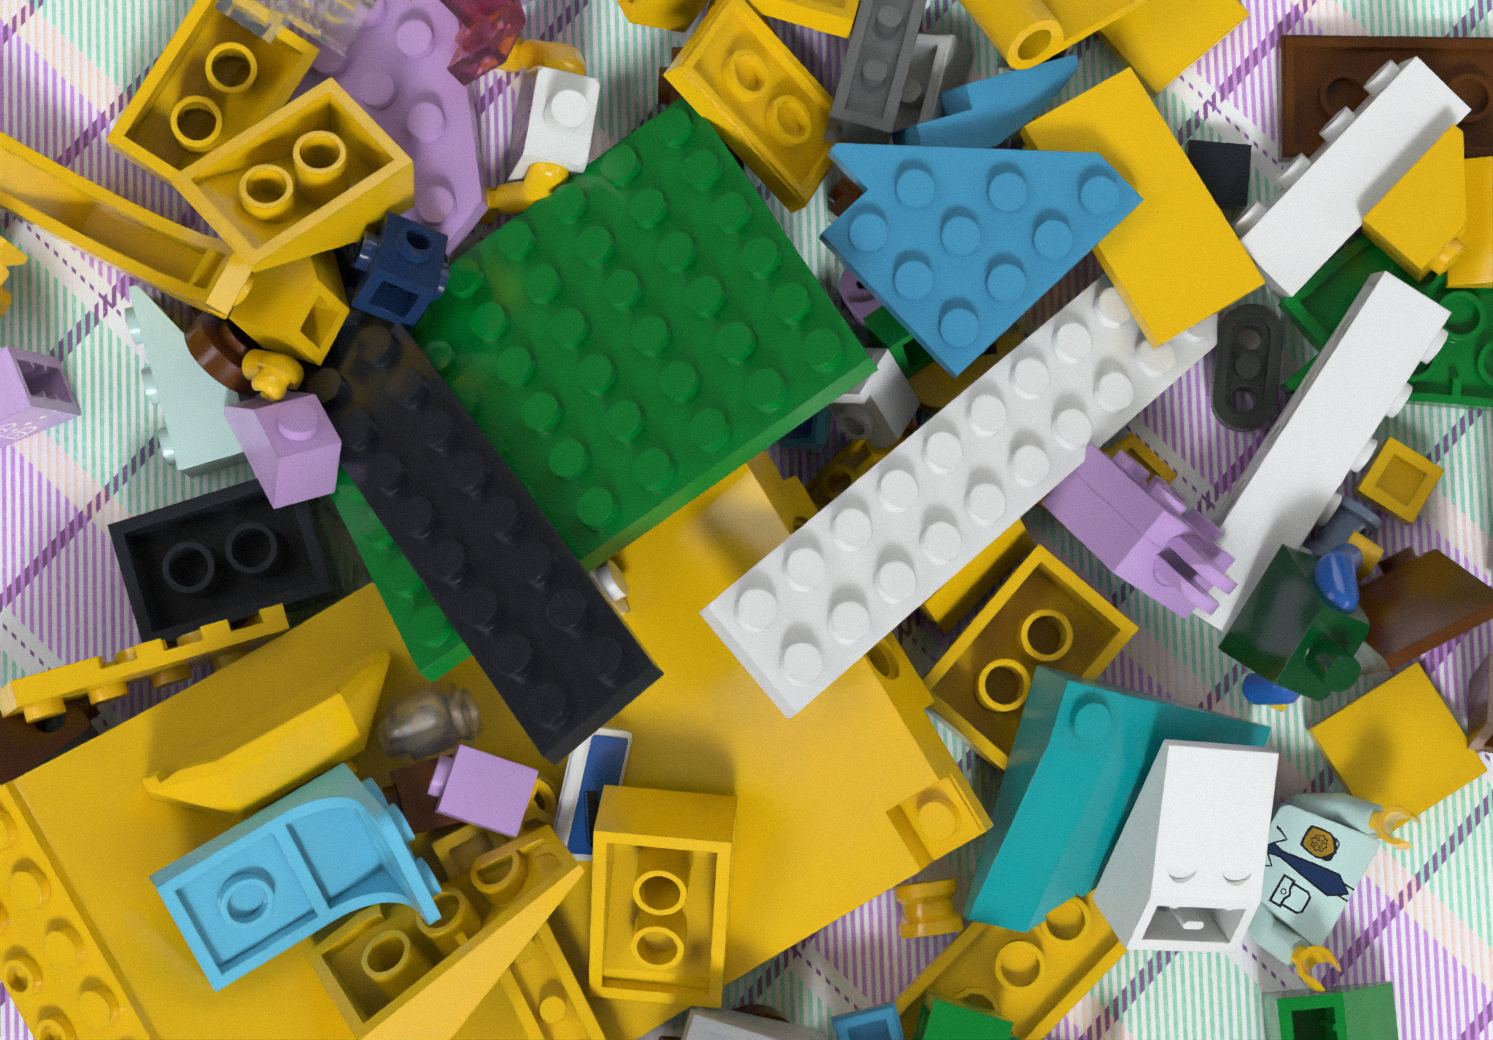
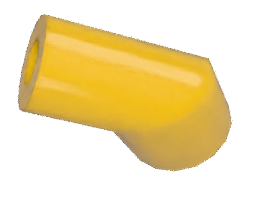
(272, 373)

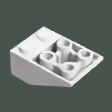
(1192, 849)

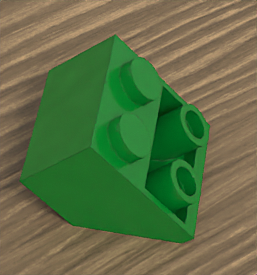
(1338, 1013)

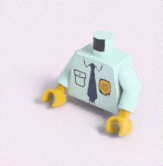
(1311, 870)

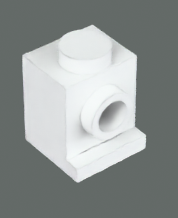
(878, 405)

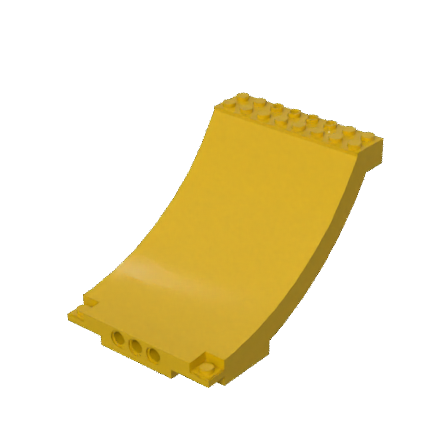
(825, 812)

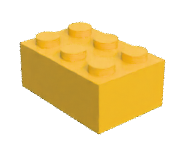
(1033, 619)

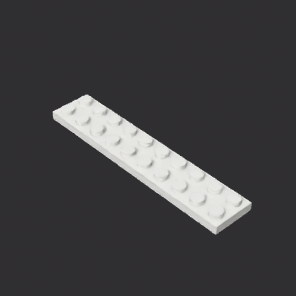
(945, 495)

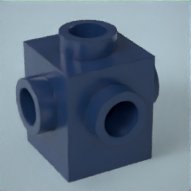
(408, 260)

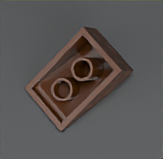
(1418, 607)

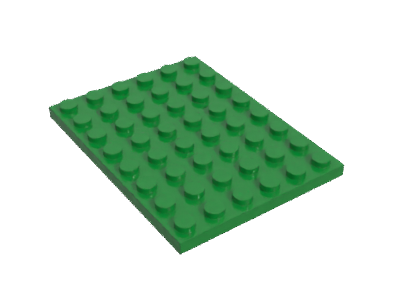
(622, 352)

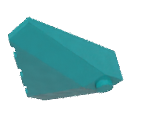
(1073, 787)

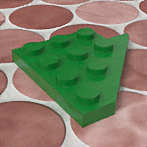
(1462, 368)

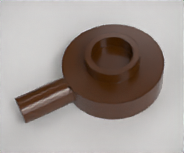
(220, 349)

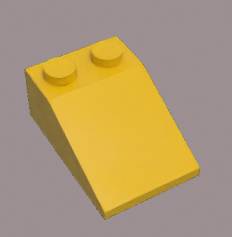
(300, 180)
(661, 895)

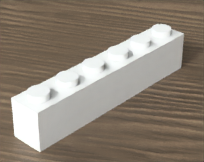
(1325, 431)

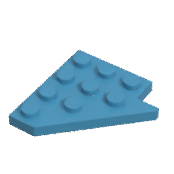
(969, 234)

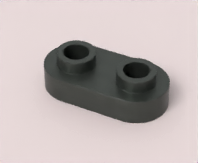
(1246, 369)

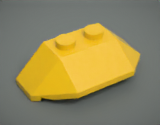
(279, 747)

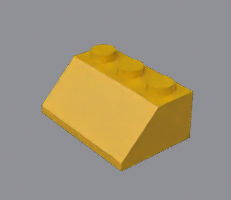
(207, 90)

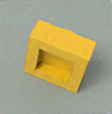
(1398, 481)

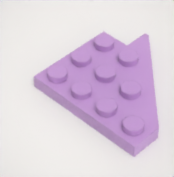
(405, 87)

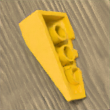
(424, 980)

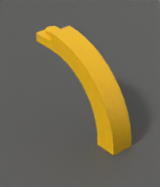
(121, 233)

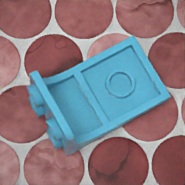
(293, 873)

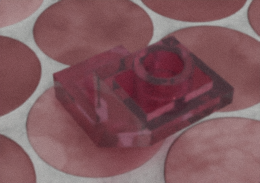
(485, 37)

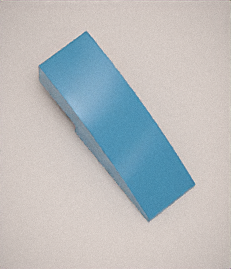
(991, 108)

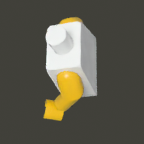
(550, 124)

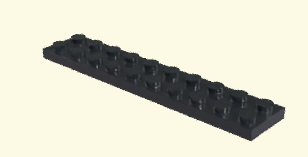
(476, 534)

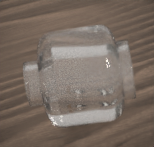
(429, 721)

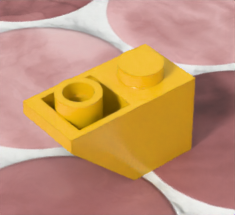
(296, 307)

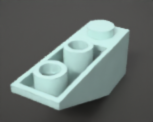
(190, 399)

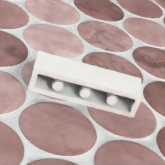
(1348, 174)

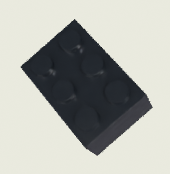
(222, 561)

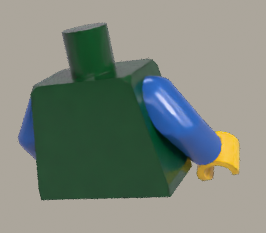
(1303, 624)

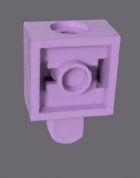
(1143, 531)

